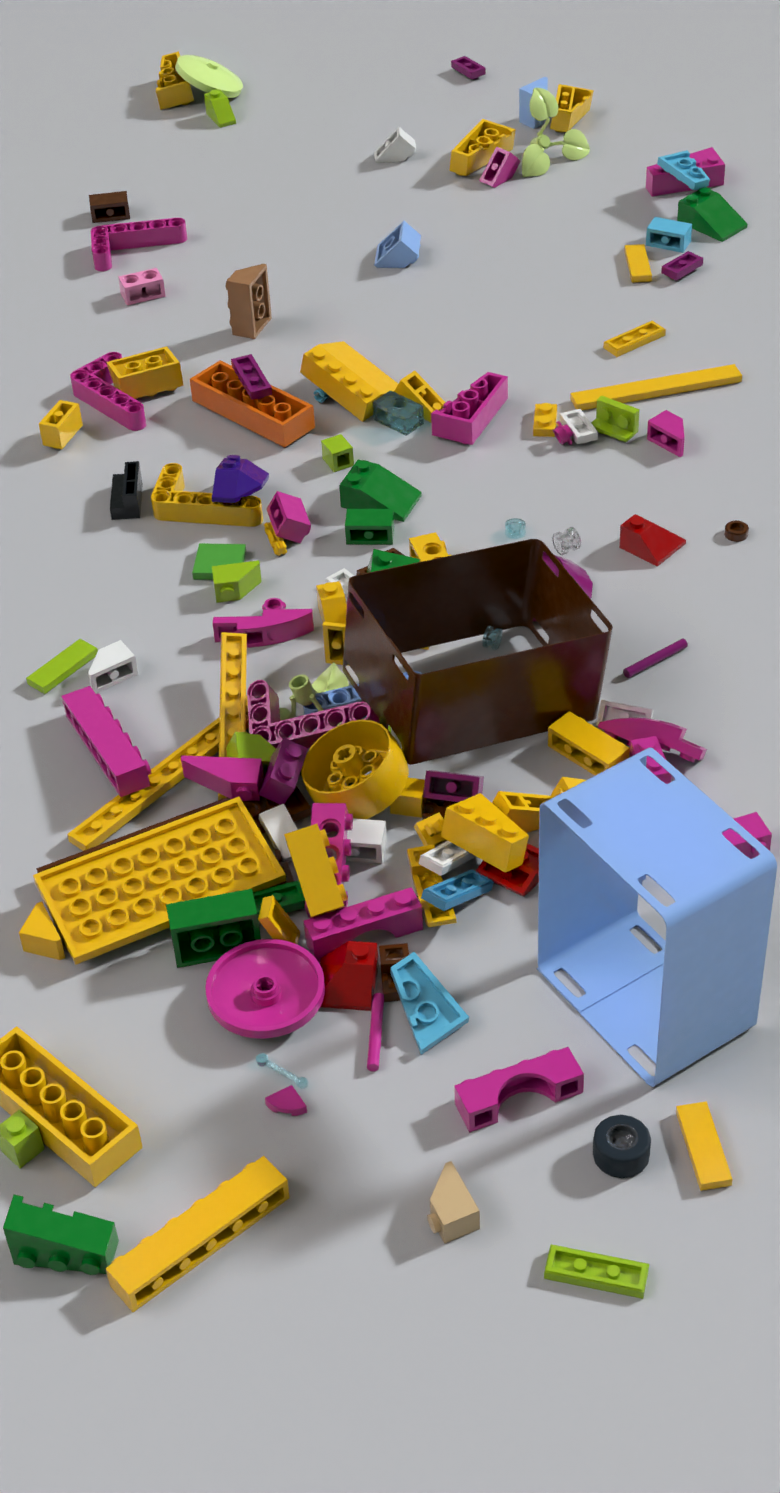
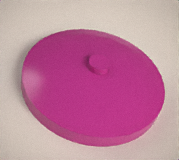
(265, 988)

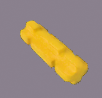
(276, 542)

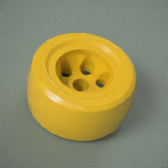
(345, 757)

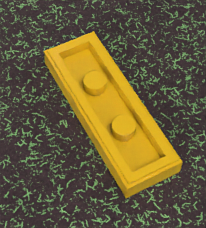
(638, 263)
(634, 338)
(703, 1146)

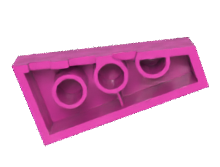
(662, 183)
(471, 410)

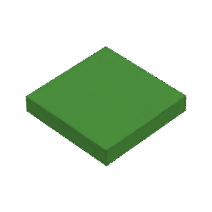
(214, 555)

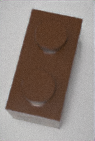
(109, 206)

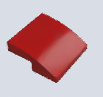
(518, 880)

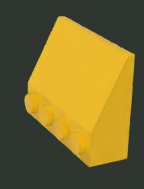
(346, 377)

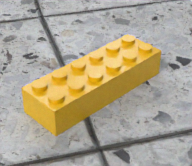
(69, 1112)

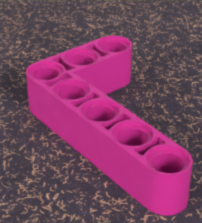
(134, 235)
(93, 387)
(302, 726)

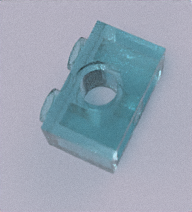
(398, 413)

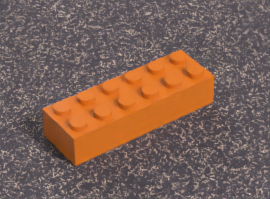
(275, 416)

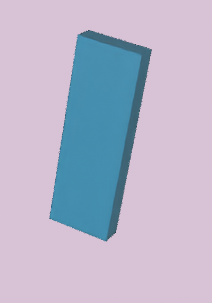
(457, 890)

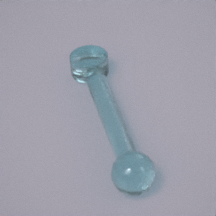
(262, 1060)

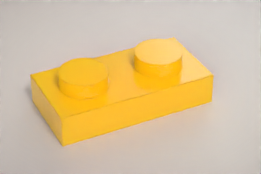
(545, 420)

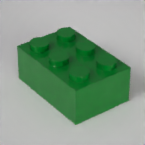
(212, 926)

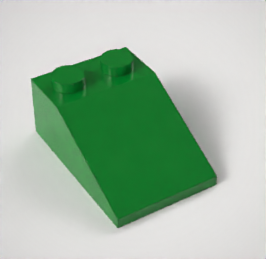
(710, 214)
(375, 487)

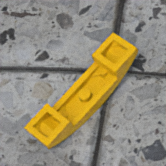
(423, 879)

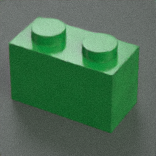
(369, 526)

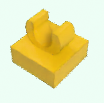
(430, 830)

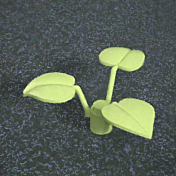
(575, 144)
(305, 692)

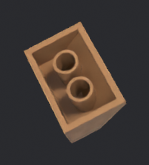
(249, 301)

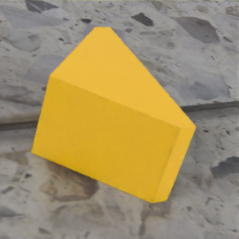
(40, 935)

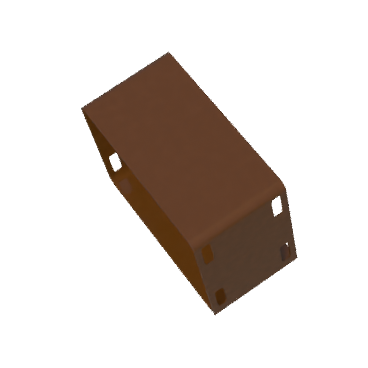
(457, 600)

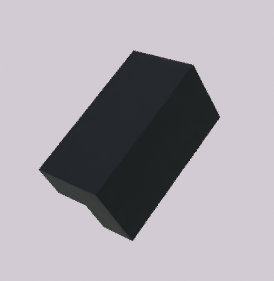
(127, 493)

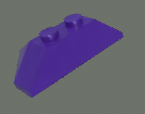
(237, 479)

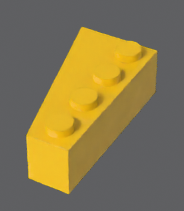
(172, 88)
(478, 146)

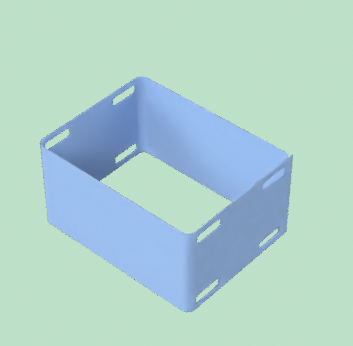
(717, 931)

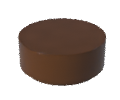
(736, 531)

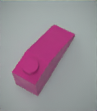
(226, 775)

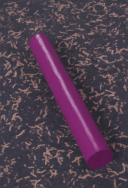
(655, 658)

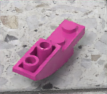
(271, 628)
(668, 735)

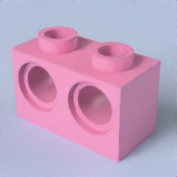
(141, 286)

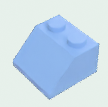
(525, 95)
(398, 248)

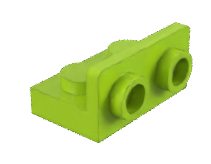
(616, 419)

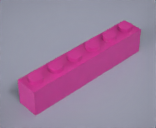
(106, 741)

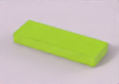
(62, 666)
(596, 1271)

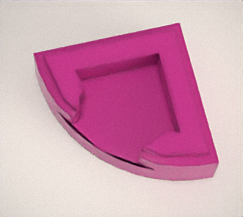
(286, 1101)

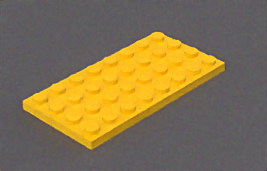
(125, 887)

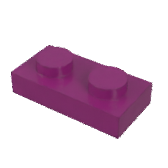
(468, 67)
(682, 265)

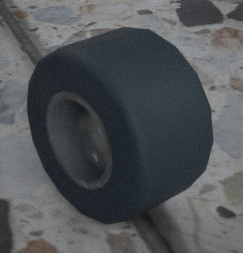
(621, 1146)

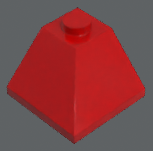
(648, 540)
(350, 976)

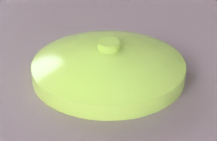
(208, 75)

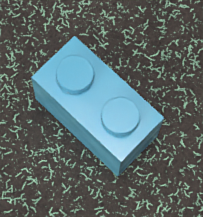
(668, 234)

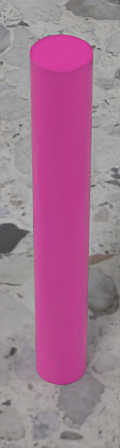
(375, 1032)

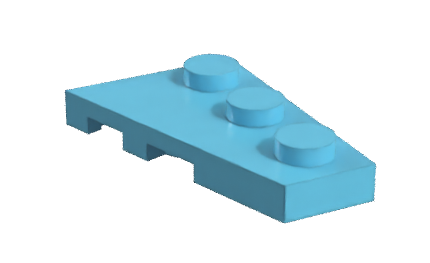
(684, 169)
(426, 1002)

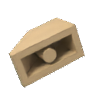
(452, 1207)

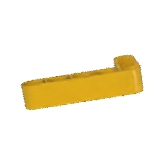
(176, 505)

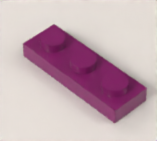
(251, 377)

